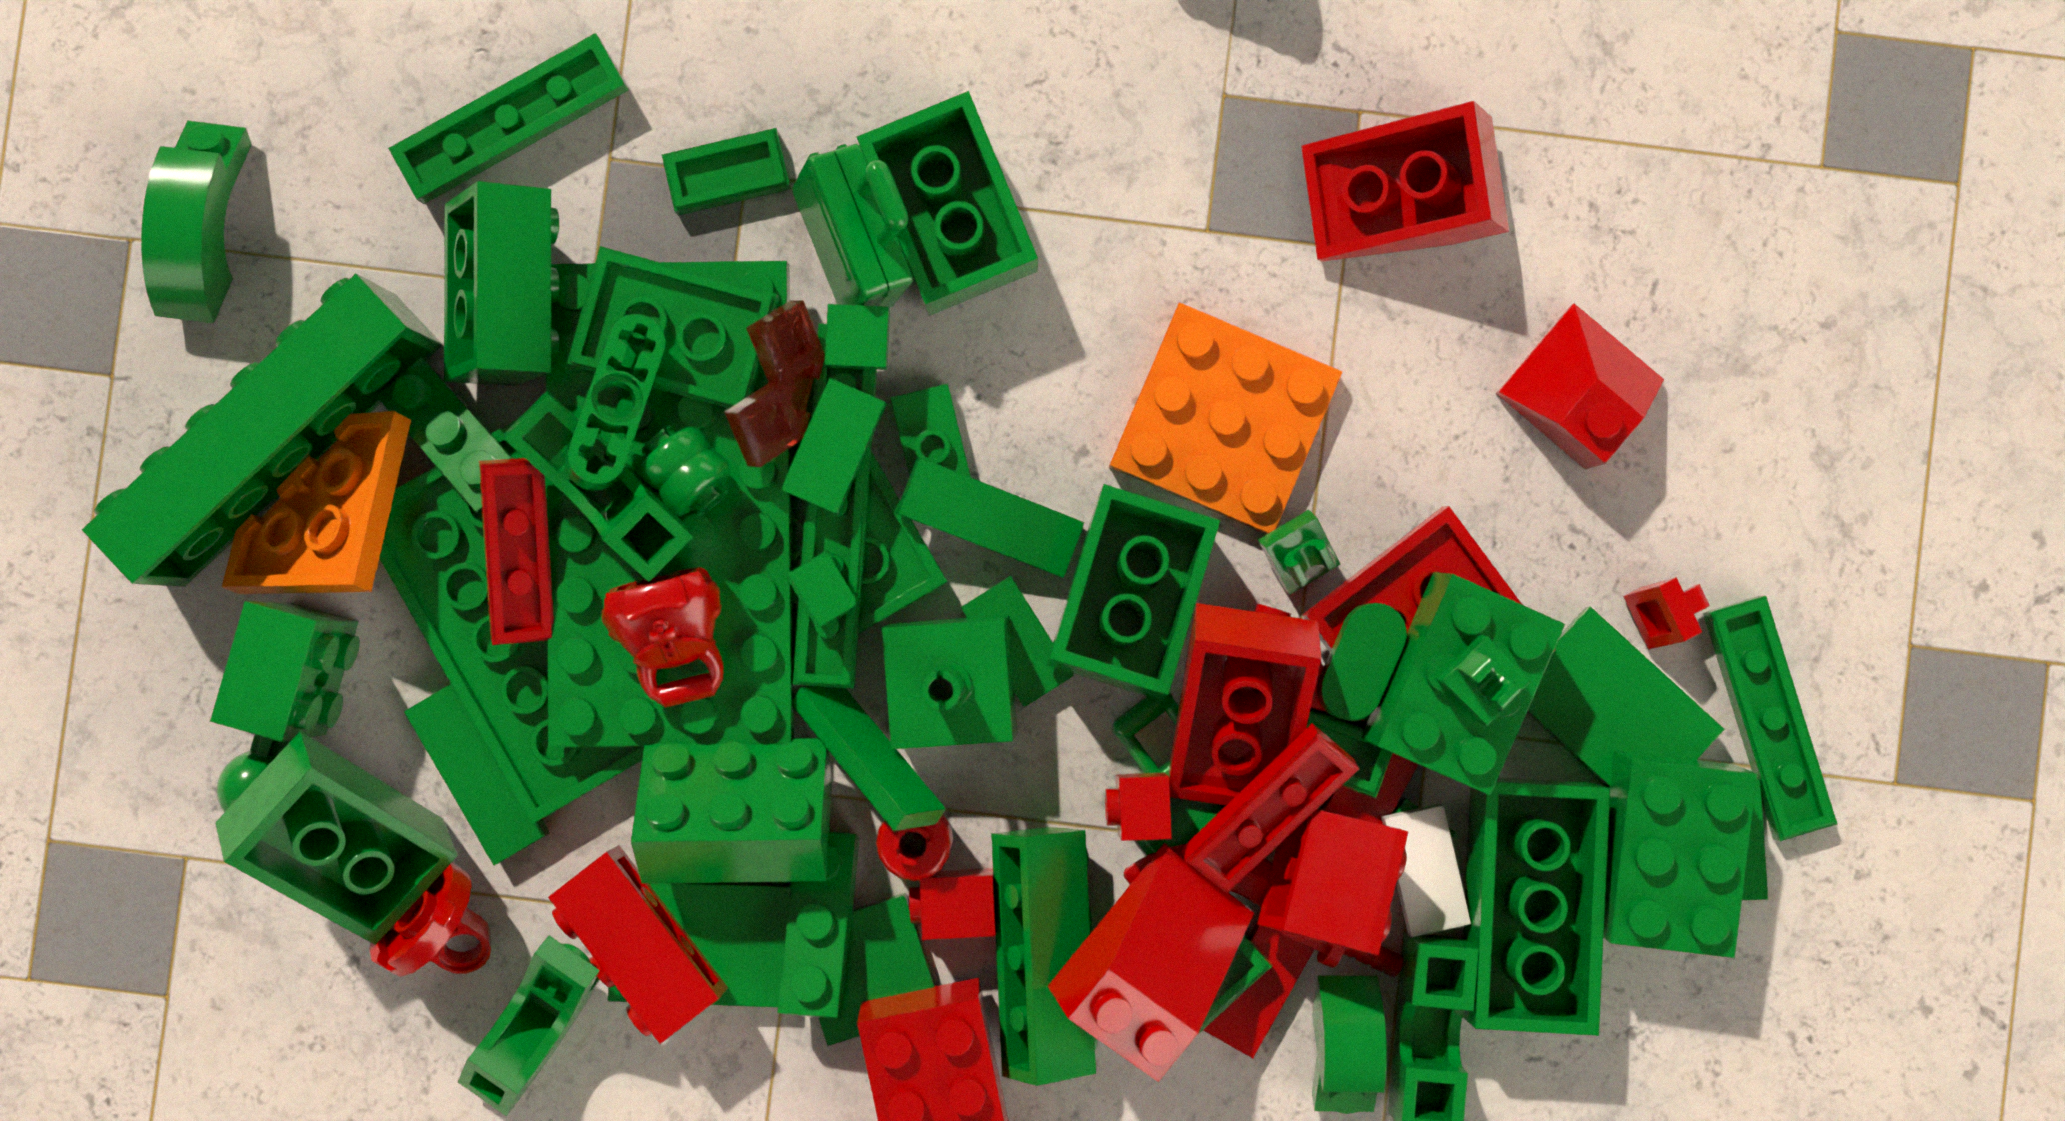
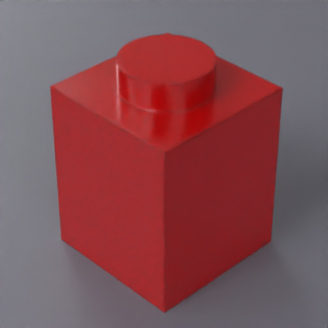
(954, 904)

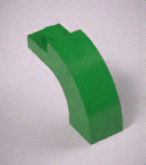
(186, 221)
(625, 514)
(531, 1025)

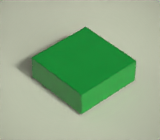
(857, 336)

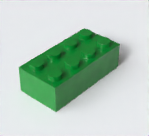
(1537, 904)

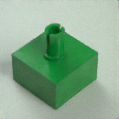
(949, 682)

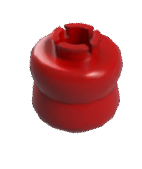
(913, 863)

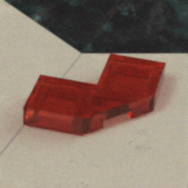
(791, 359)

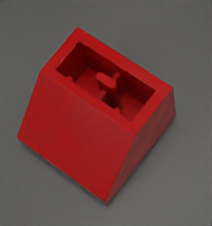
(1335, 882)

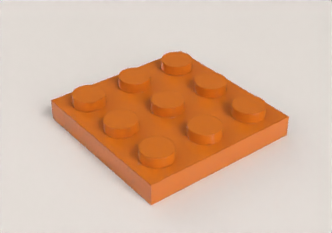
(1225, 419)

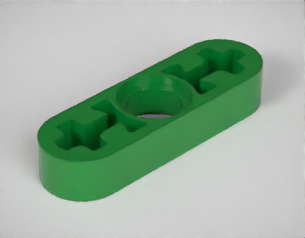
(646, 367)

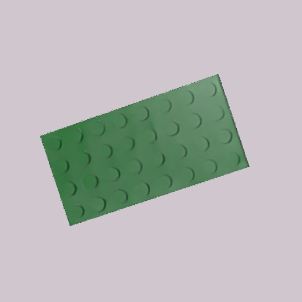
(739, 543)

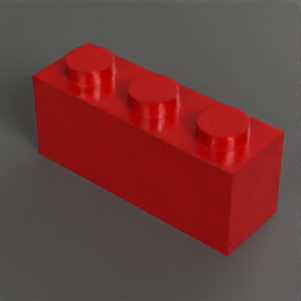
(637, 945)

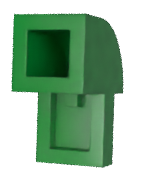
(1348, 1044)

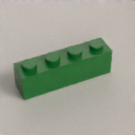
(1038, 927)

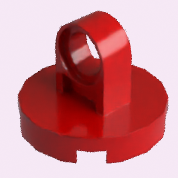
(430, 924)

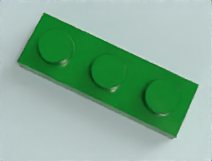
(444, 428)
(820, 935)

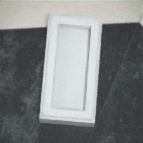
(1431, 879)

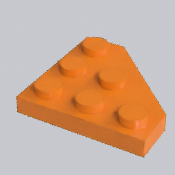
(329, 516)

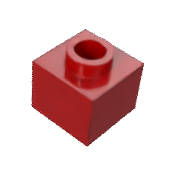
(1140, 806)

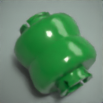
(684, 470)

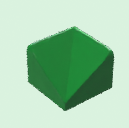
(822, 589)

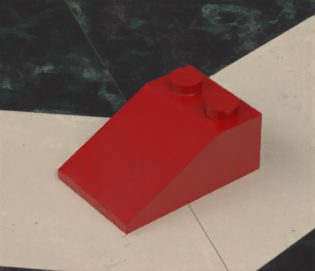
(1406, 185)
(1240, 698)
(1154, 963)

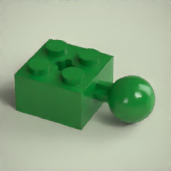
(280, 682)

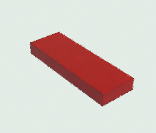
(516, 551)
(1269, 808)

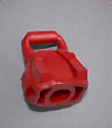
(667, 627)

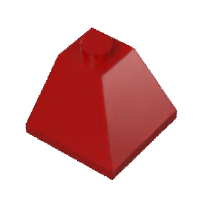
(1582, 389)

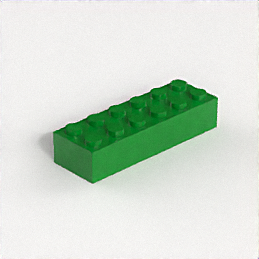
(255, 436)

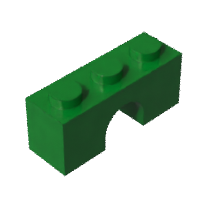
(1432, 997)

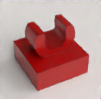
(1666, 612)

